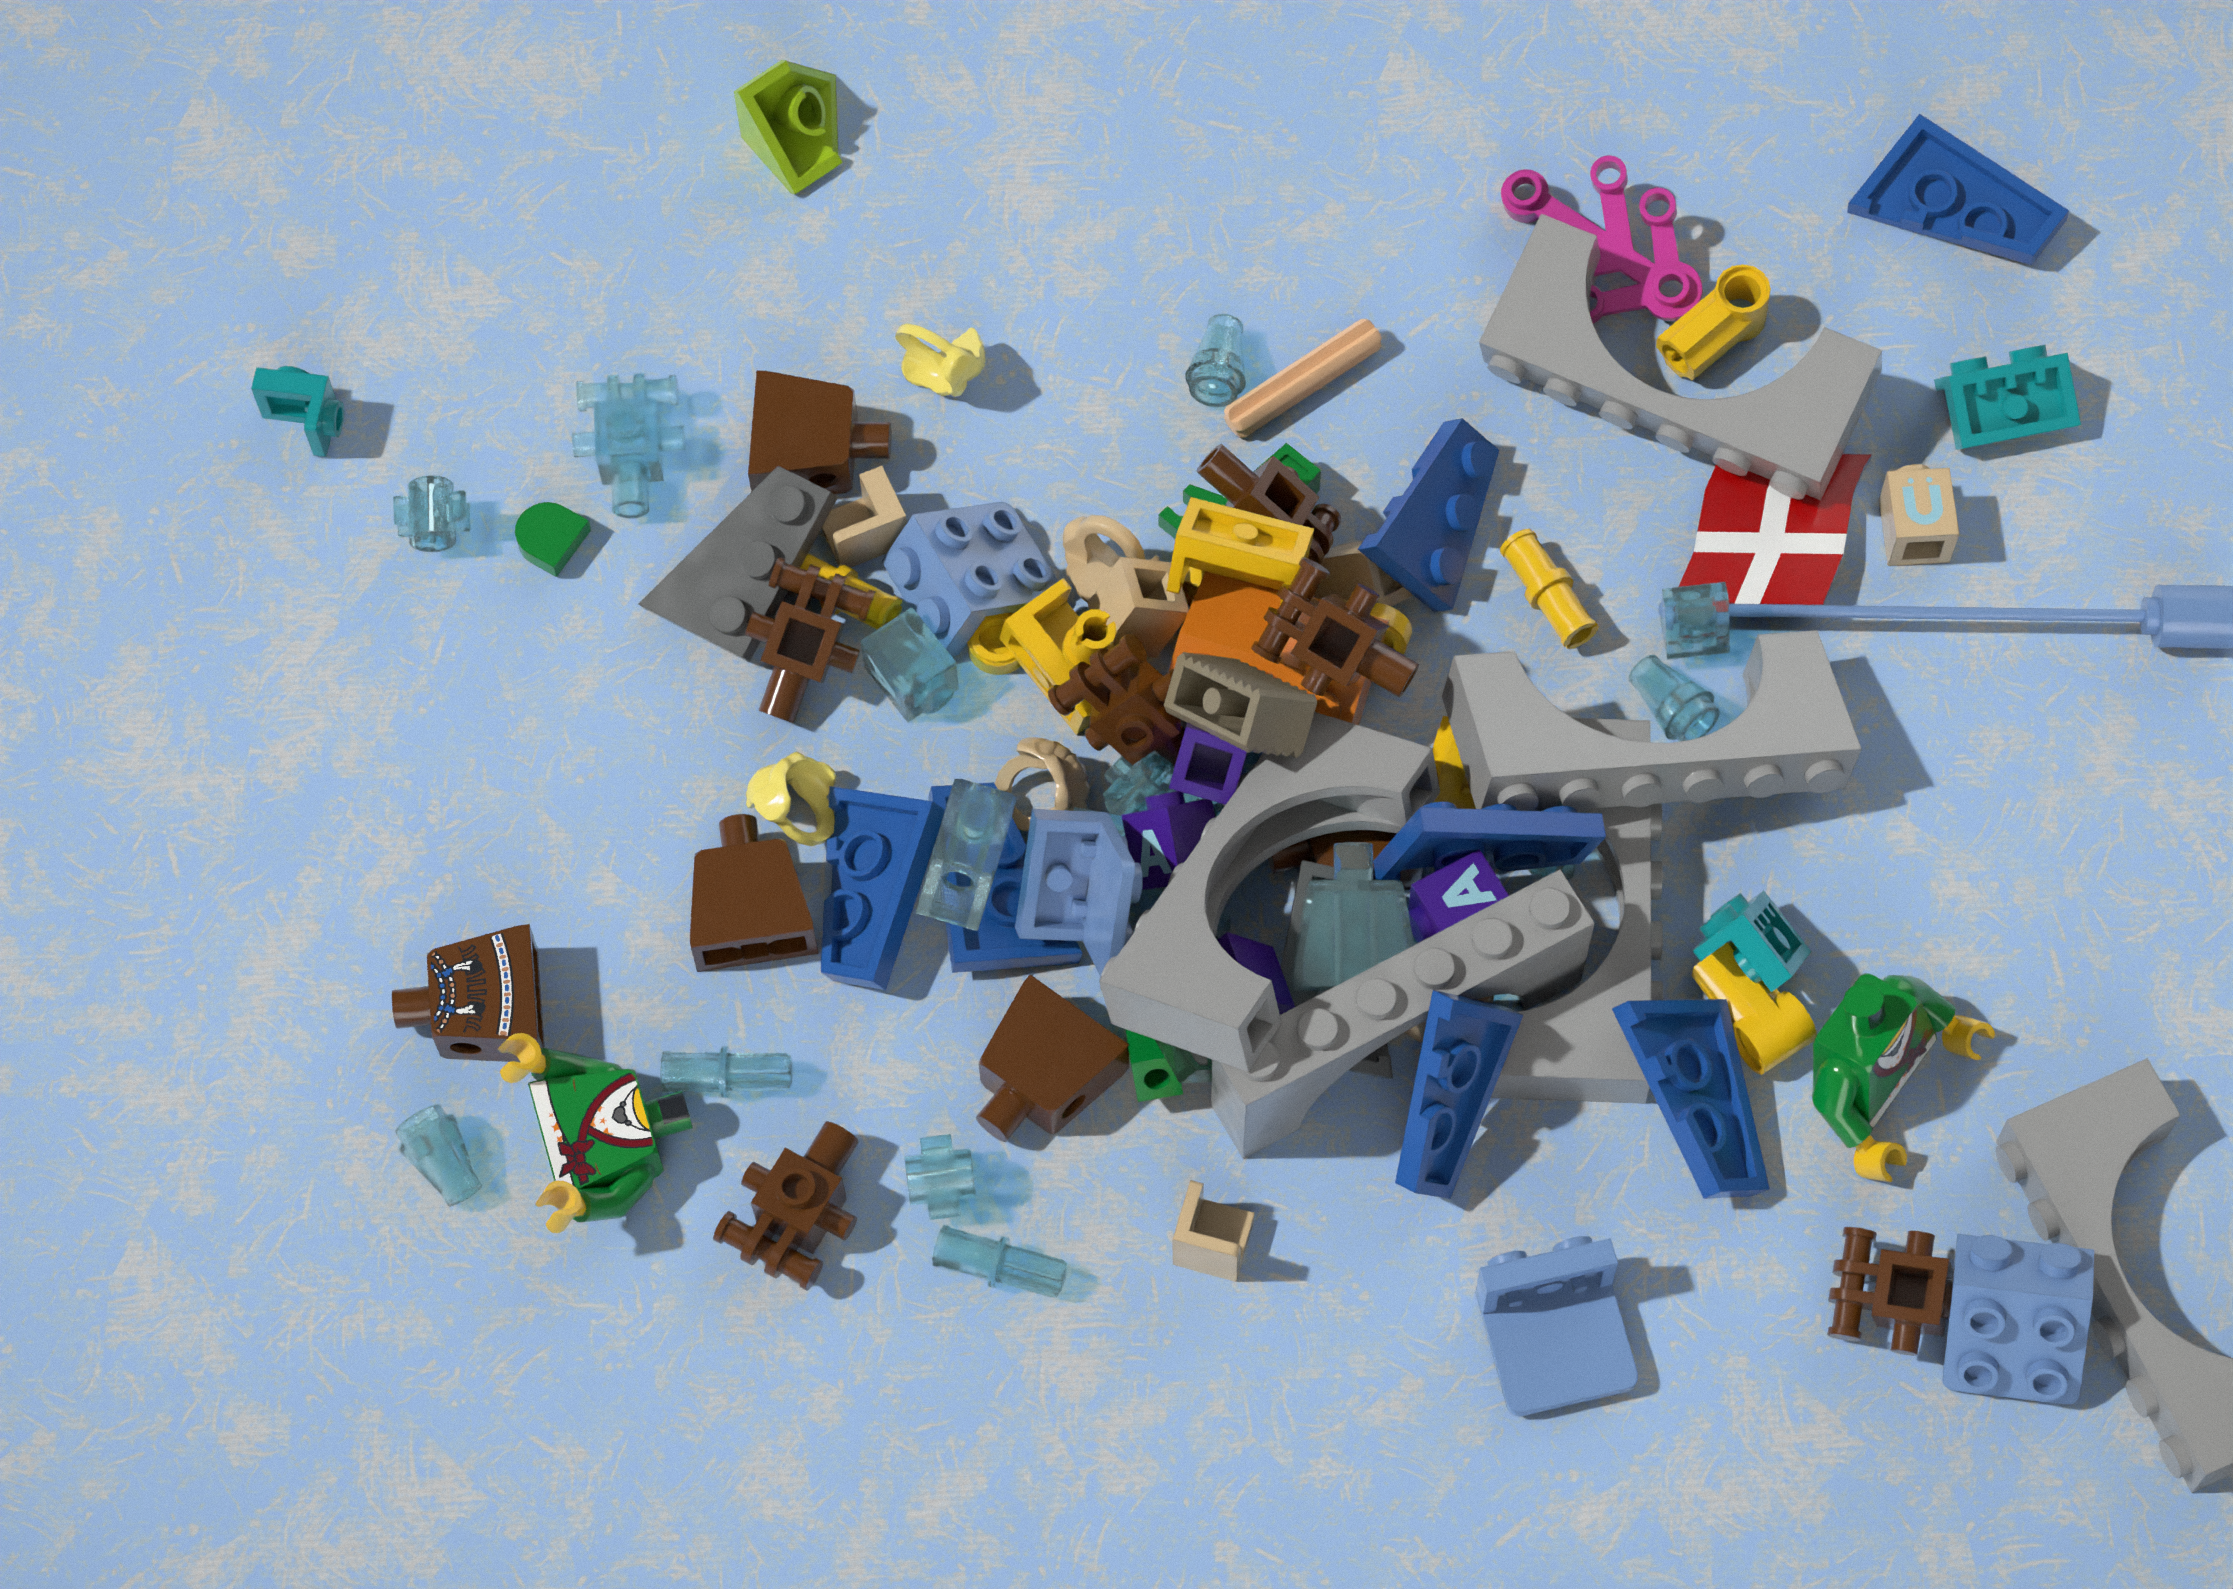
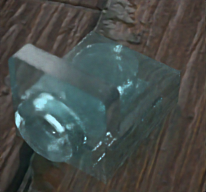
(1695, 620)

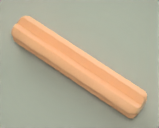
(1302, 378)

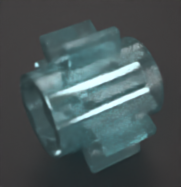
(431, 513)
(1136, 782)
(940, 1176)

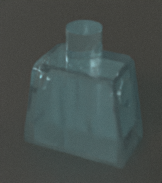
(967, 844)
(1348, 922)

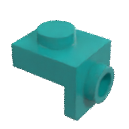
(300, 398)

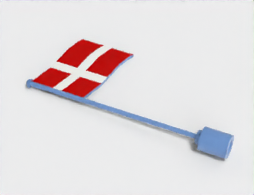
(1787, 551)

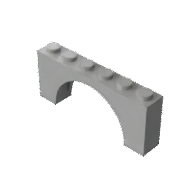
(1780, 431)
(1539, 758)
(1518, 947)
(1172, 971)
(1575, 1043)
(2069, 1168)

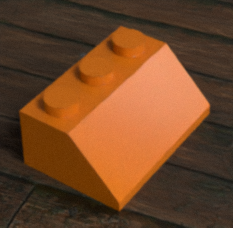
(1228, 620)

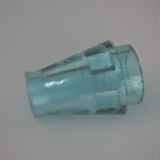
(1218, 364)
(1675, 701)
(438, 1152)

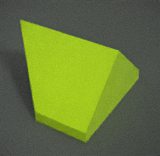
(791, 122)

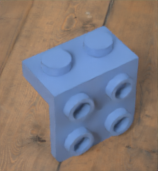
(966, 567)
(1078, 882)
(2018, 1319)
(1556, 1326)

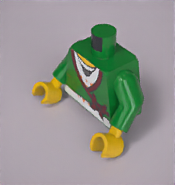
(1871, 1053)
(593, 1130)

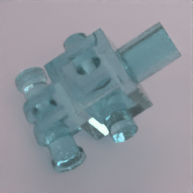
(628, 436)

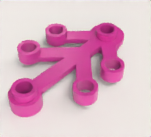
(1616, 242)

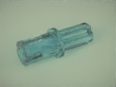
(725, 1071)
(999, 1262)

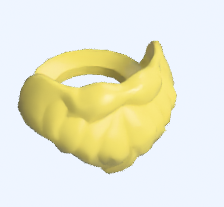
(942, 371)
(811, 781)

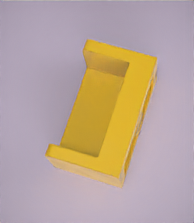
(1237, 546)
(1036, 641)

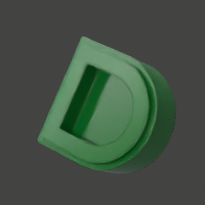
(550, 535)

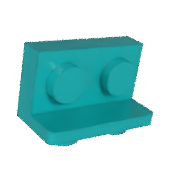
(2010, 399)
(1764, 939)

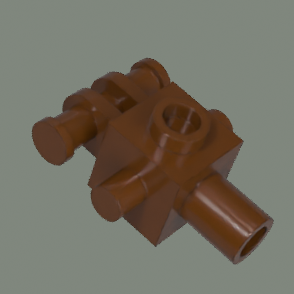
(1271, 492)
(1339, 638)
(803, 642)
(1124, 701)
(797, 1202)
(1909, 1292)

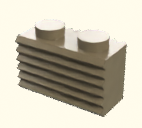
(1240, 704)

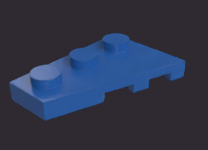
(1958, 196)
(1436, 518)
(1510, 838)
(876, 875)
(996, 941)
(1452, 1087)
(1701, 1089)

